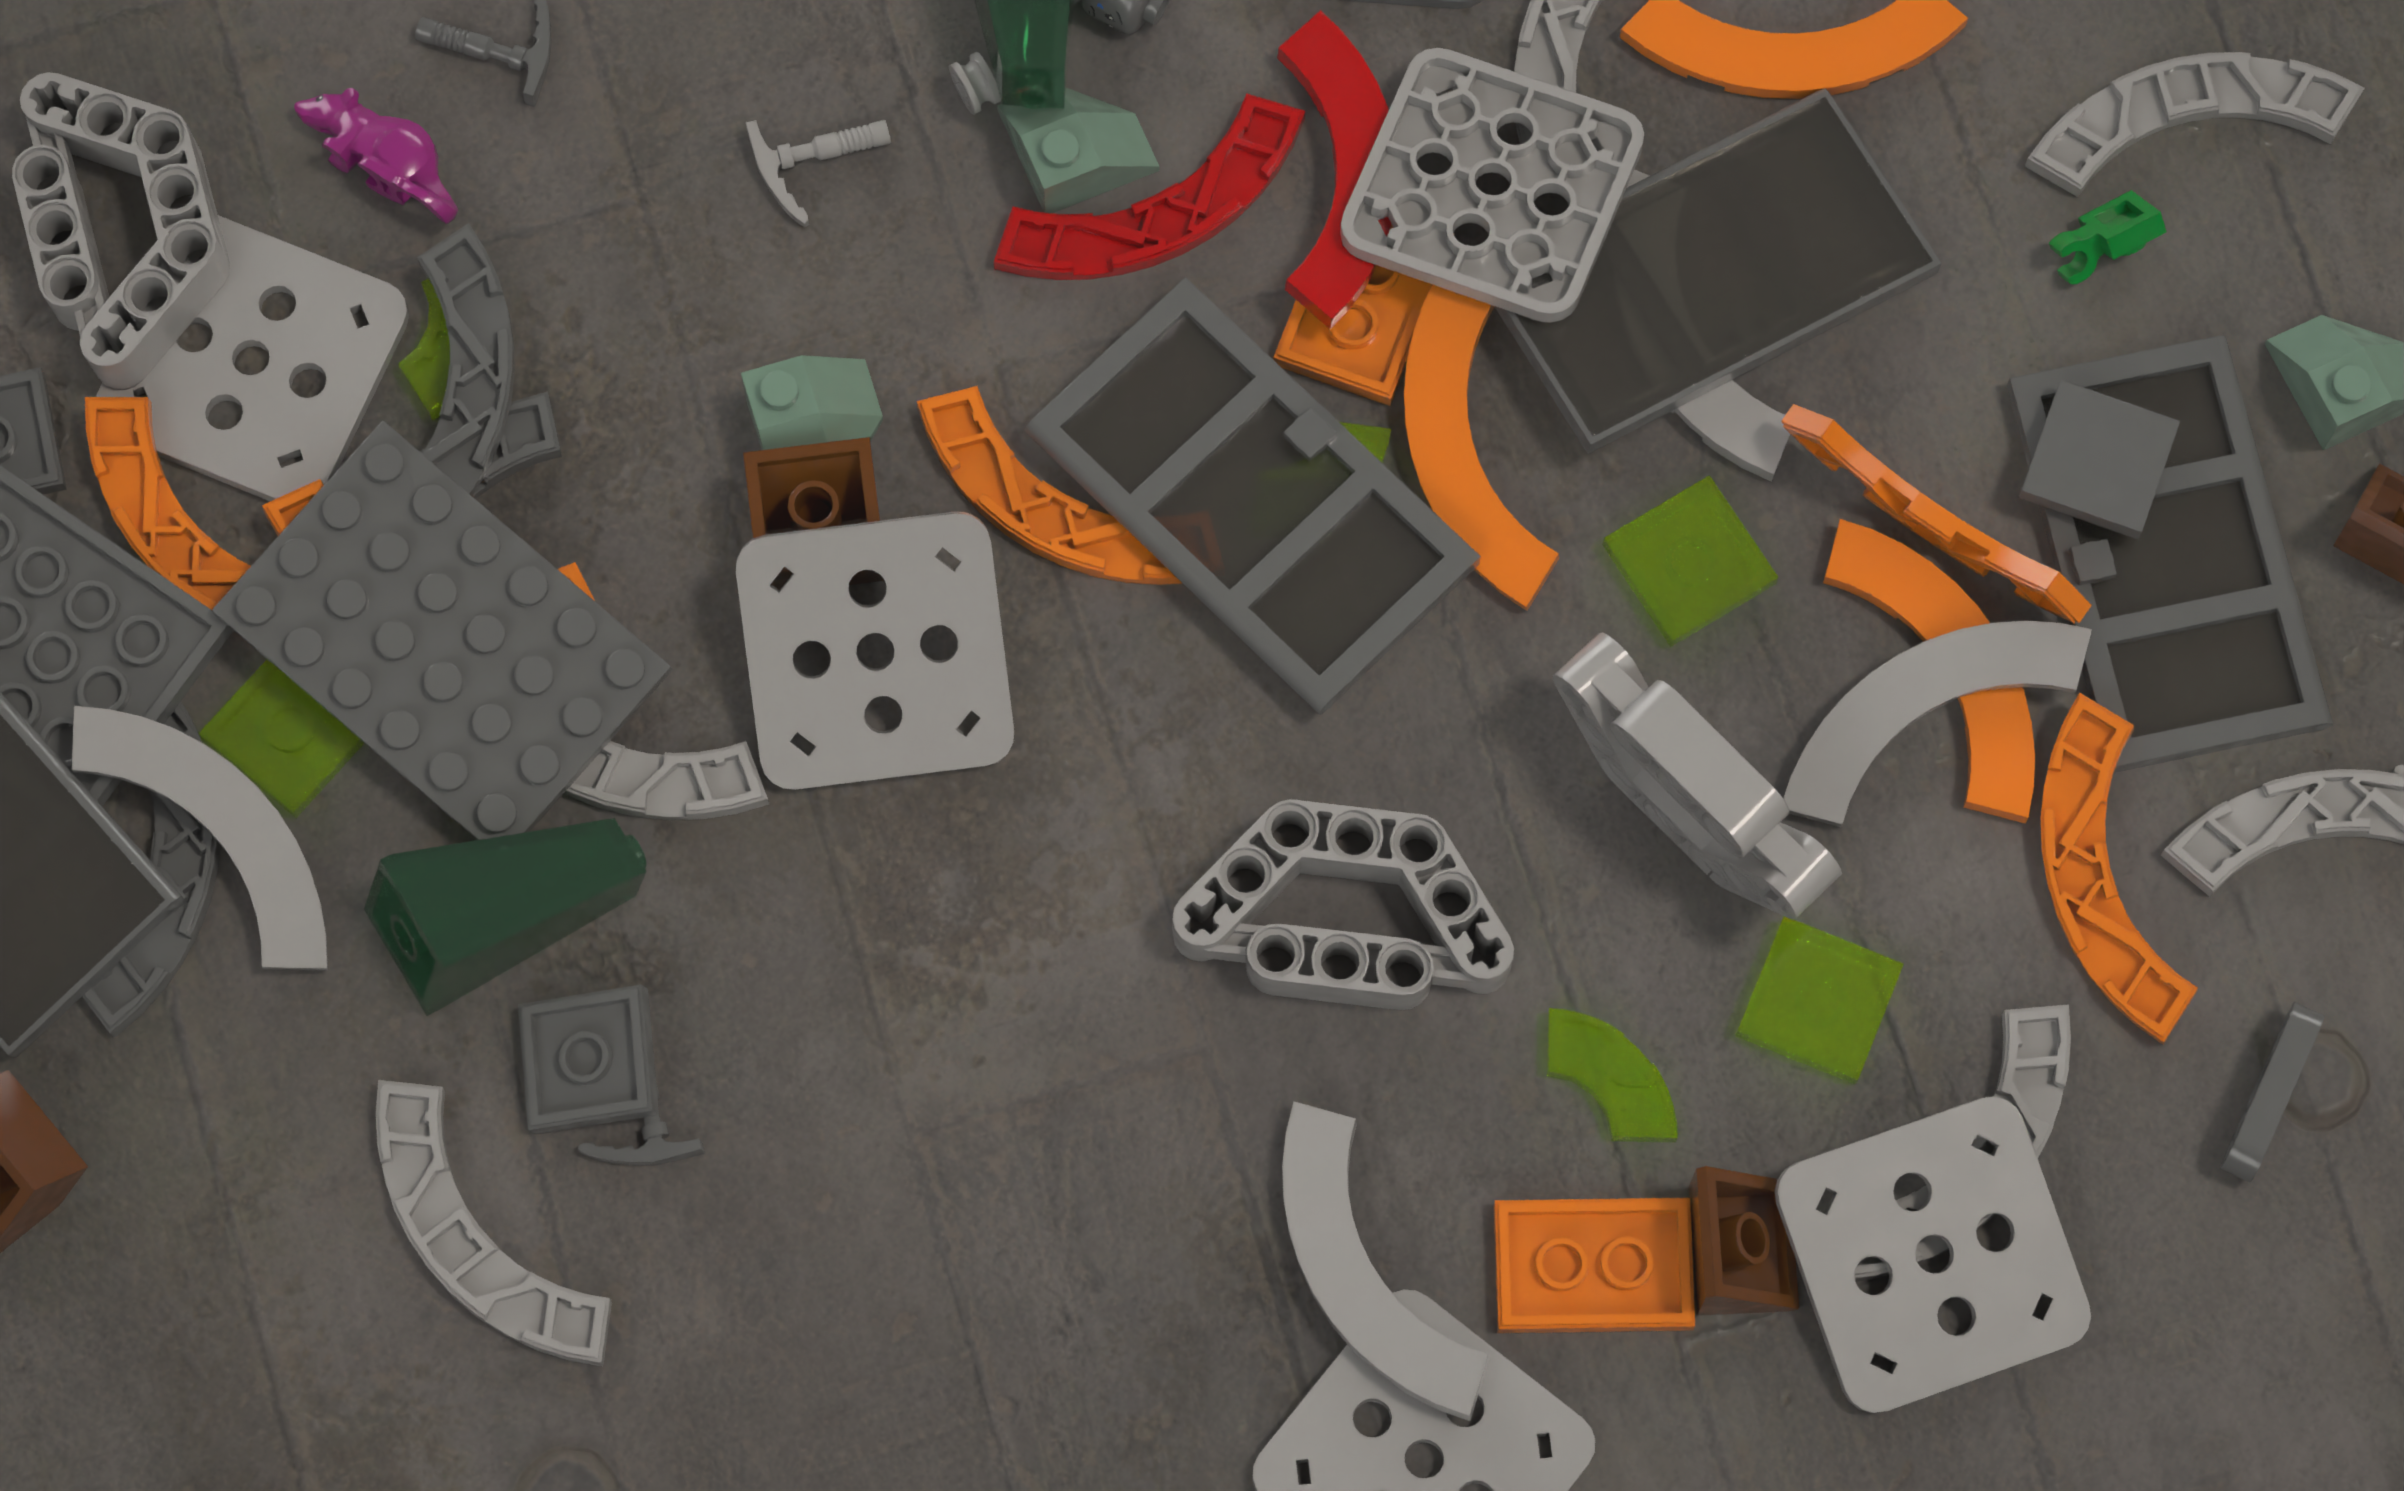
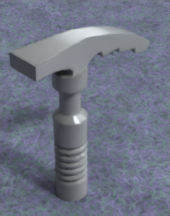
(822, 147)

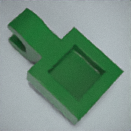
(2111, 229)

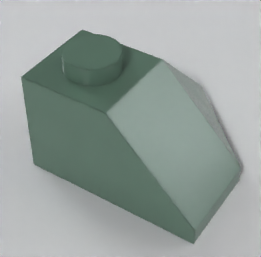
(1078, 149)
(2340, 376)
(811, 401)

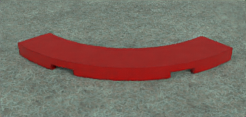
(1354, 112)
(1162, 224)

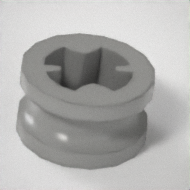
(975, 83)

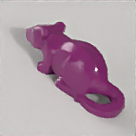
(388, 148)

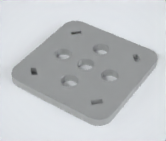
(1520, 238)
(315, 336)
(819, 608)
(1903, 1317)
(1494, 1452)

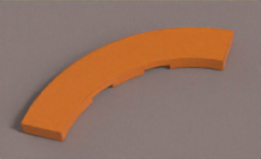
(1792, 62)
(1445, 452)
(1022, 504)
(145, 505)
(1932, 522)
(1933, 605)
(2082, 878)

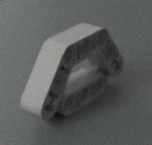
(100, 319)
(1692, 781)
(1309, 947)

